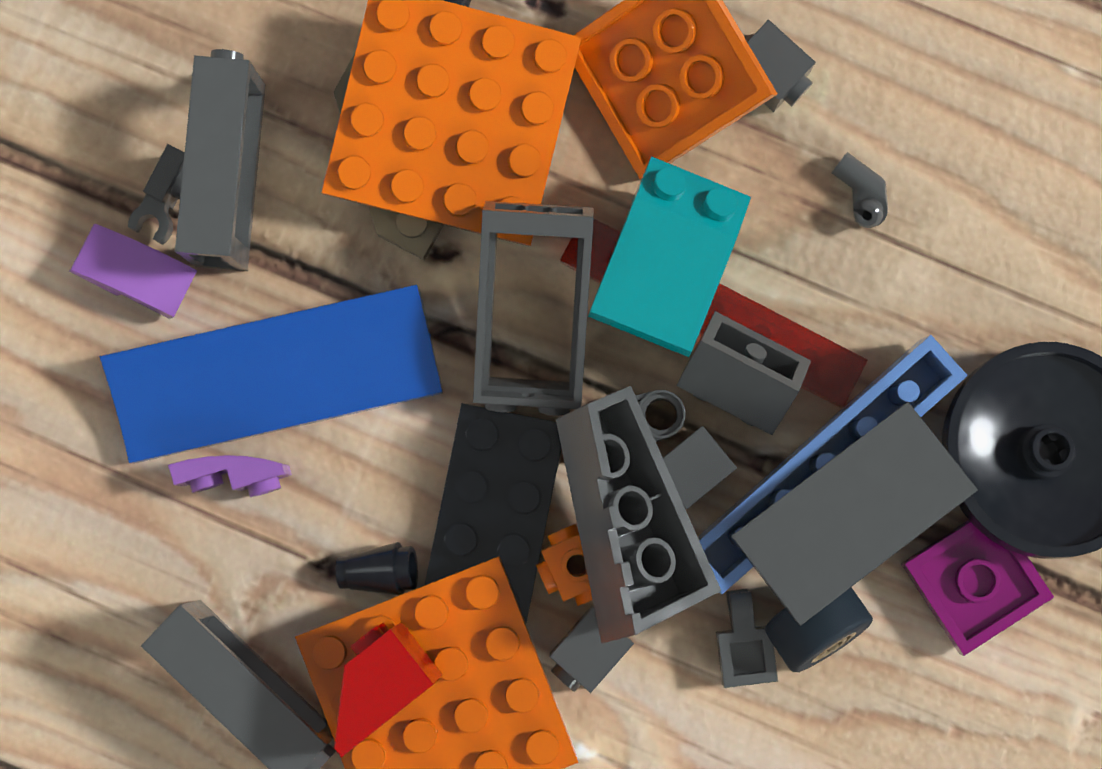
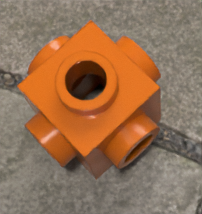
(554, 568)

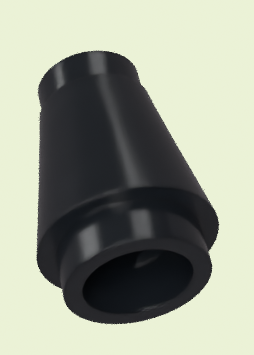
(379, 570)

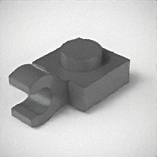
(161, 194)
(746, 650)

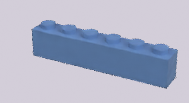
(917, 377)

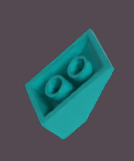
(669, 256)

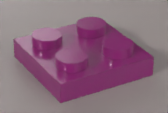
(975, 586)

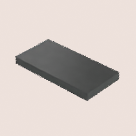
(854, 513)

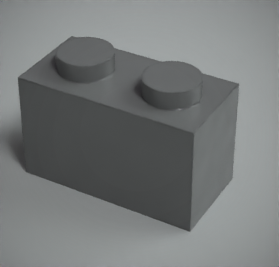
(744, 373)

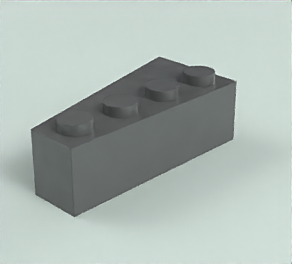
(630, 519)

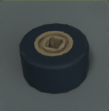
(820, 635)

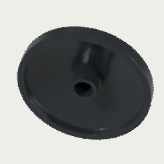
(1032, 448)

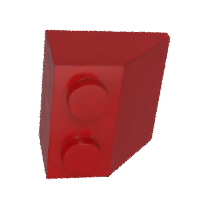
(380, 682)

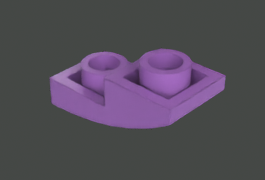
(133, 270)
(244, 472)

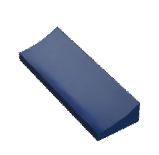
(273, 374)

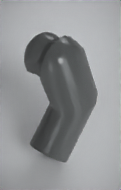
(868, 190)

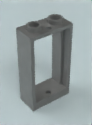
(220, 161)
(539, 220)
(240, 689)

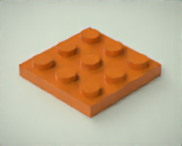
(669, 75)

